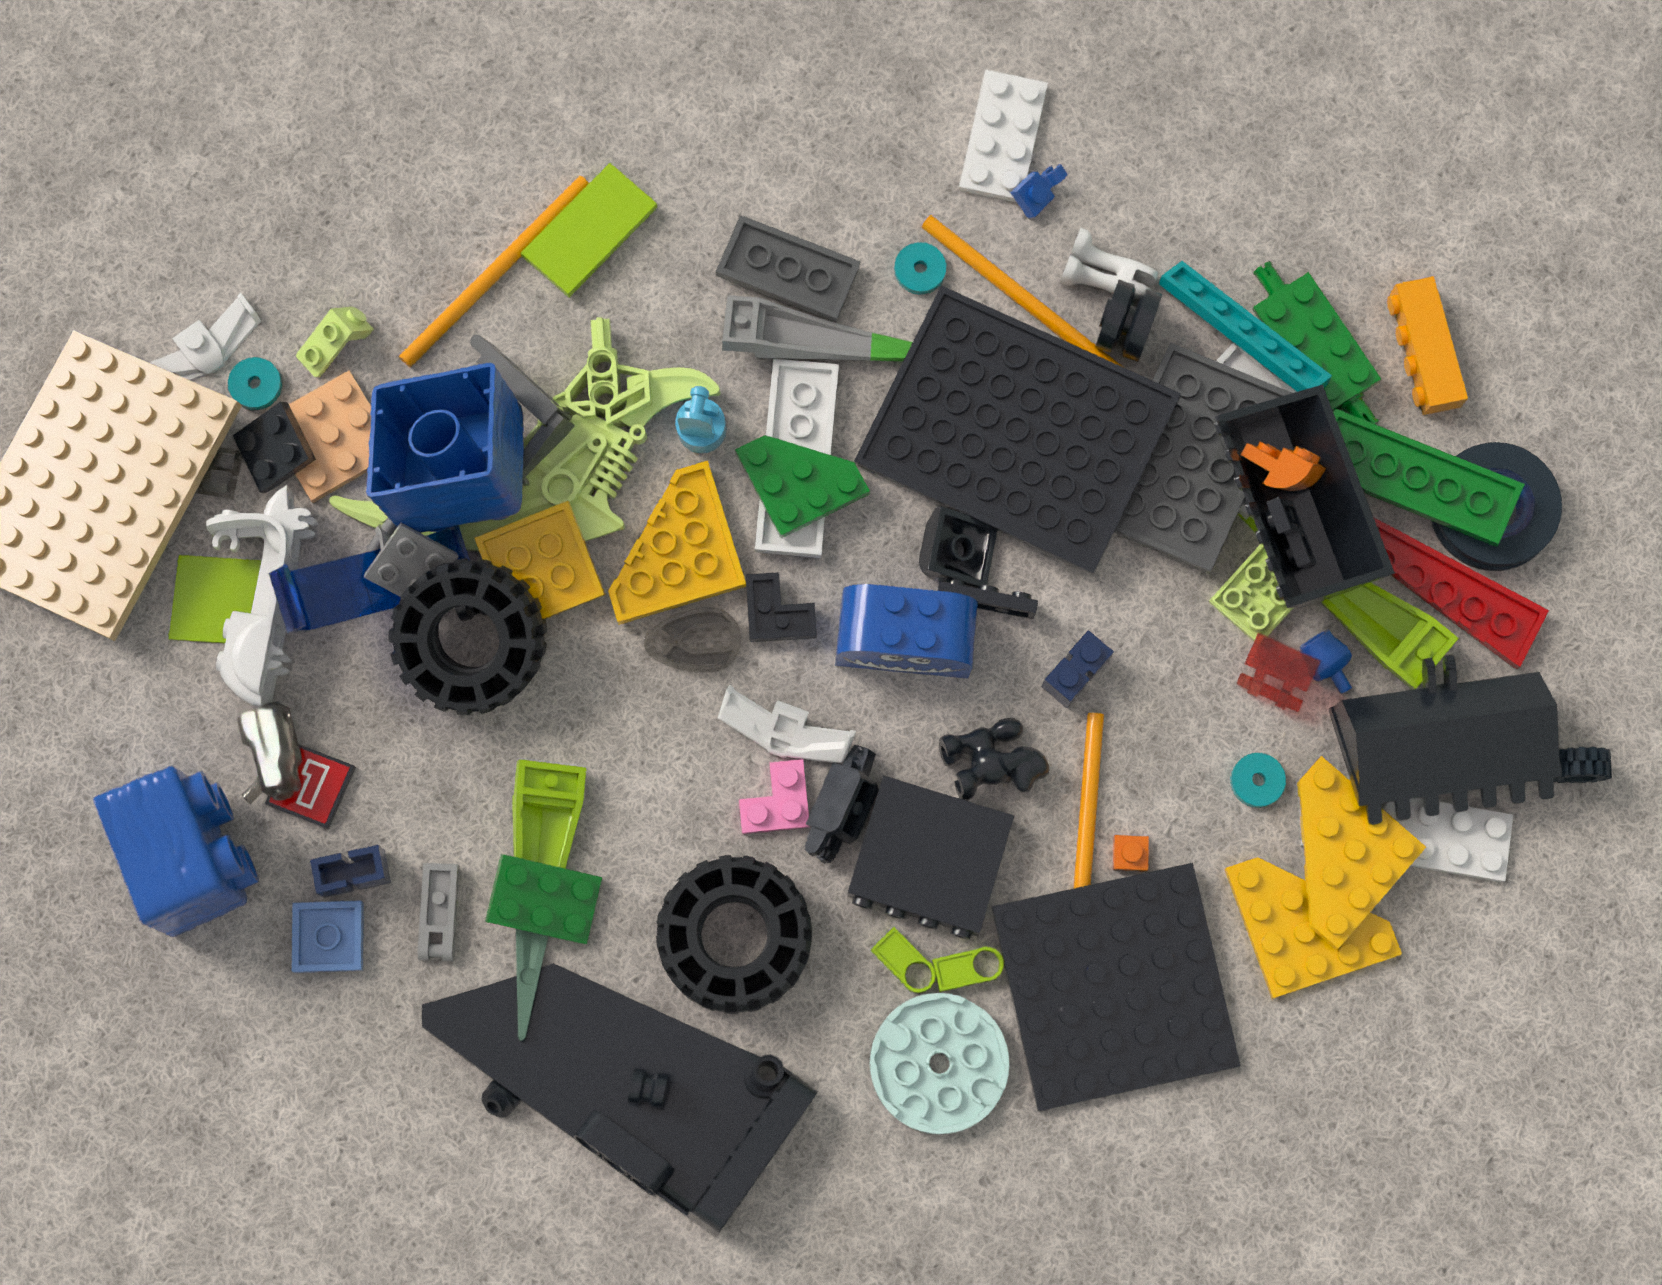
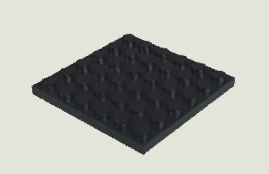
(1115, 987)

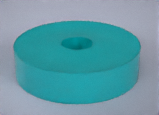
(923, 254)
(265, 393)
(1247, 791)

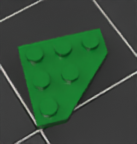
(799, 482)

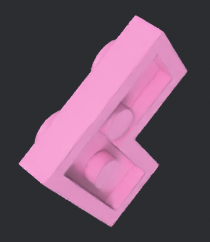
(784, 809)

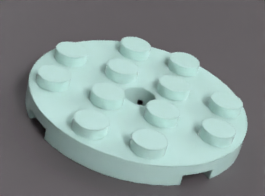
(930, 1099)

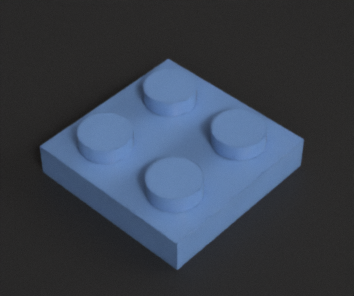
(327, 936)

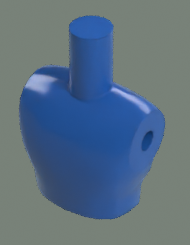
(1334, 658)

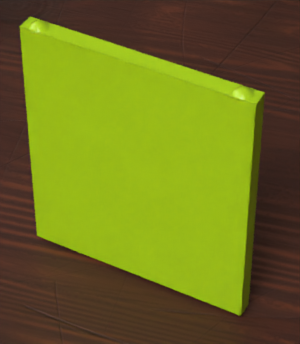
(208, 594)

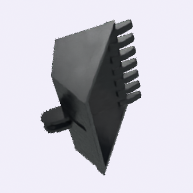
(1331, 510)
(1449, 741)

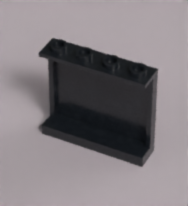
(930, 857)

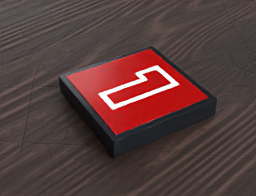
(321, 790)

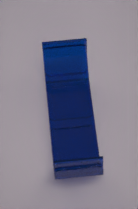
(338, 590)

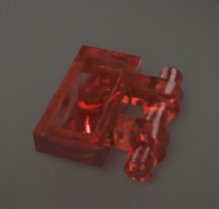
(1283, 663)

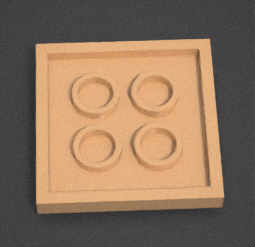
(338, 432)

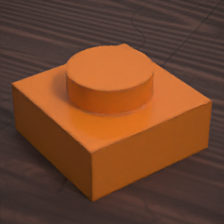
(1130, 853)

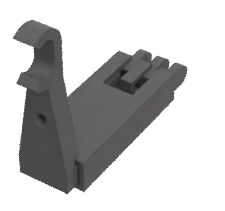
(534, 399)

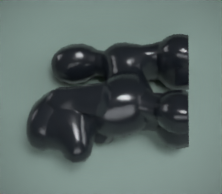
(989, 765)

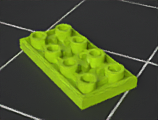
(589, 230)

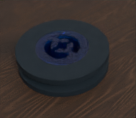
(1536, 510)

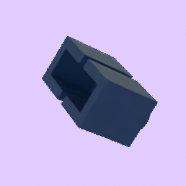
(1069, 676)
(336, 876)

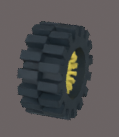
(1584, 765)

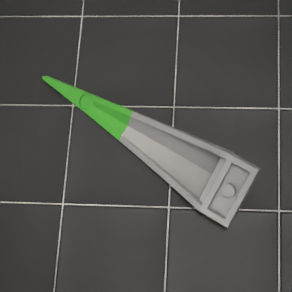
(781, 332)

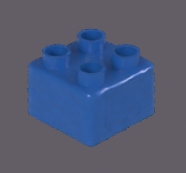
(446, 449)
(174, 850)

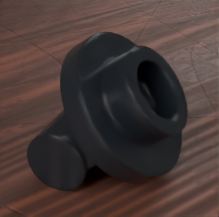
(498, 1100)

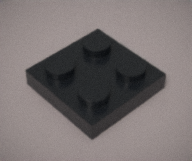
(274, 447)

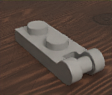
(438, 910)

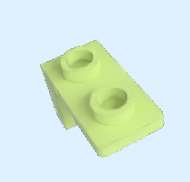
(331, 336)

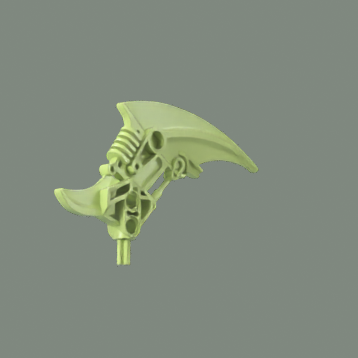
(589, 449)

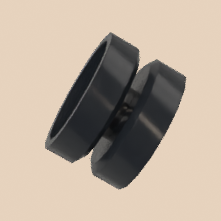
(1127, 320)

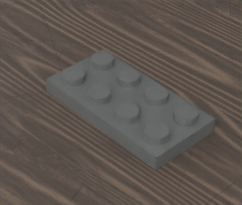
(788, 268)

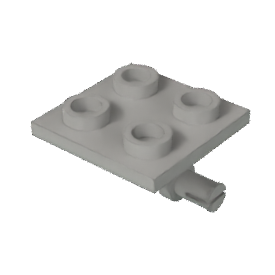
(403, 556)

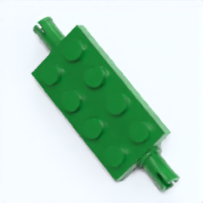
(1312, 326)

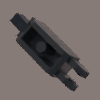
(842, 805)

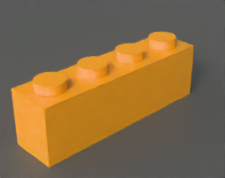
(1427, 346)

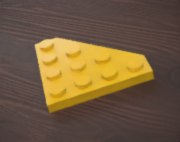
(681, 552)
(1346, 858)
(1286, 948)

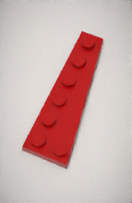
(1473, 602)

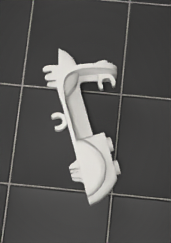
(257, 638)

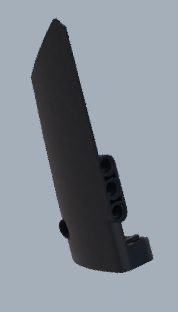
(577, 1073)

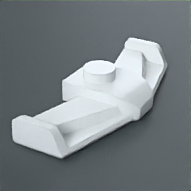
(206, 350)
(784, 730)

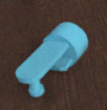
(700, 422)

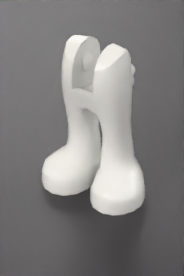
(1124, 268)

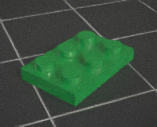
(543, 899)

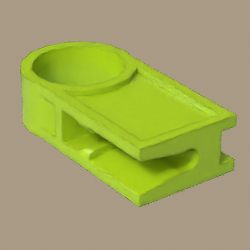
(898, 954)
(958, 970)

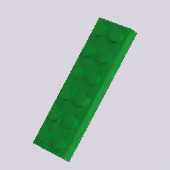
(1429, 480)

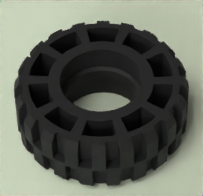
(428, 665)
(725, 882)

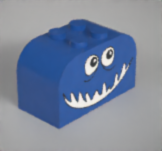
(906, 630)

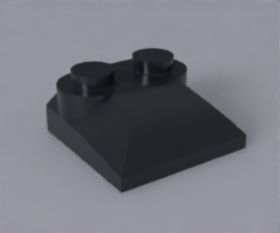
(957, 547)

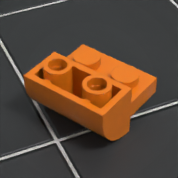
(1286, 468)

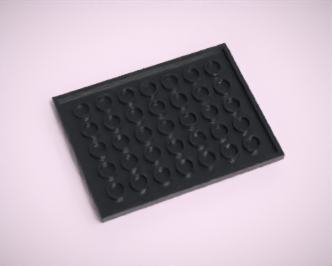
(1017, 429)

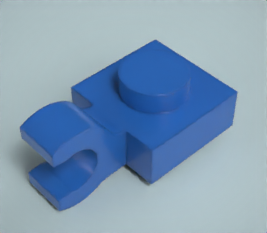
(1034, 191)

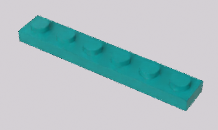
(1243, 328)

